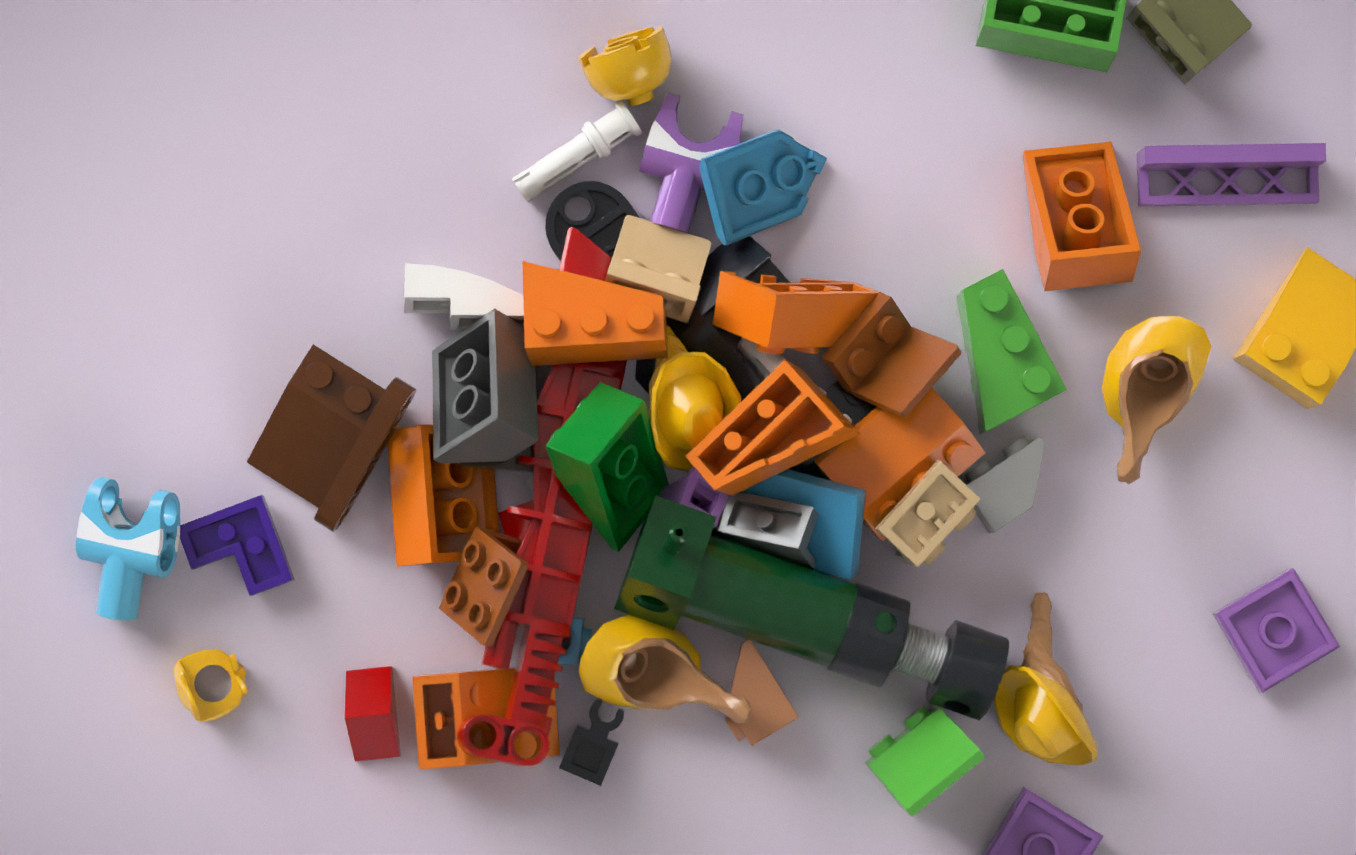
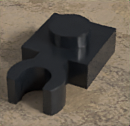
(591, 750)

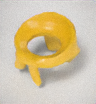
(185, 674)

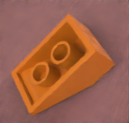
(1080, 217)

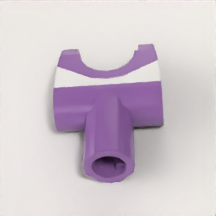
(677, 162)

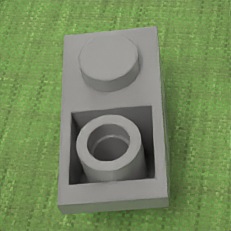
(1008, 486)

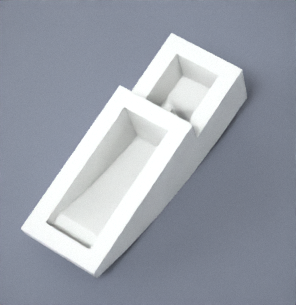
(457, 293)

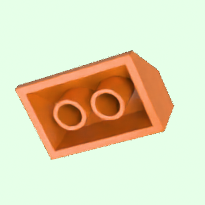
(897, 452)
(435, 501)

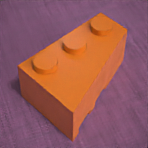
(788, 314)
(770, 432)

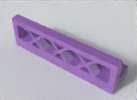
(1230, 157)

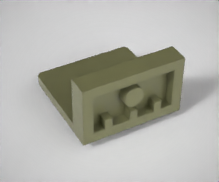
(1189, 31)

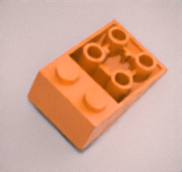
(449, 698)

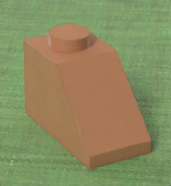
(768, 702)

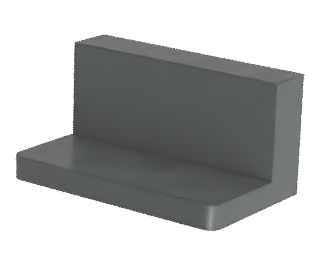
(770, 526)

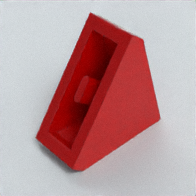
(371, 713)

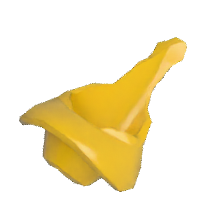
(687, 401)

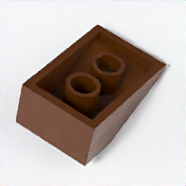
(315, 425)

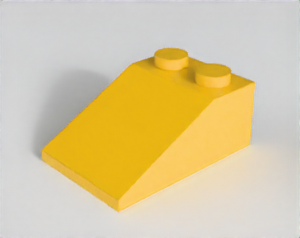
(1305, 331)

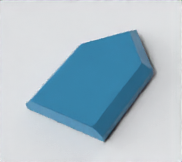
(758, 184)

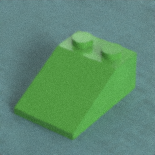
(923, 758)

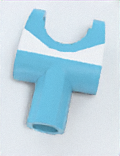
(126, 548)

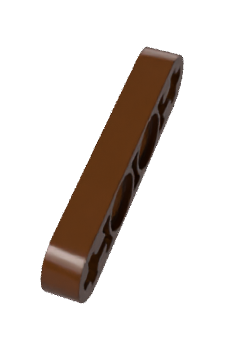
(365, 454)

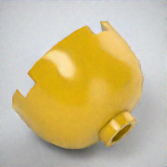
(629, 66)

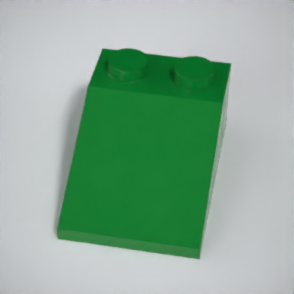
(609, 462)

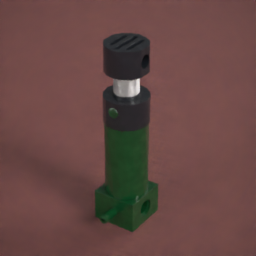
(801, 611)

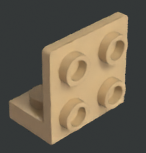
(660, 263)
(928, 515)

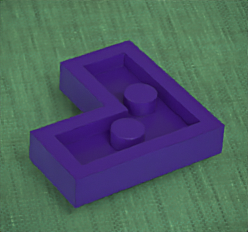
(243, 532)

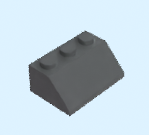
(483, 393)

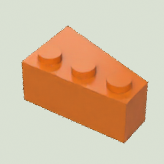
(589, 319)

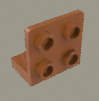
(888, 359)
(484, 584)

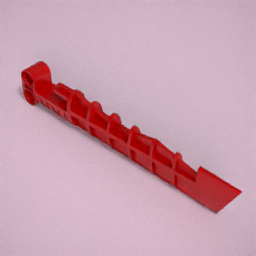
(552, 547)

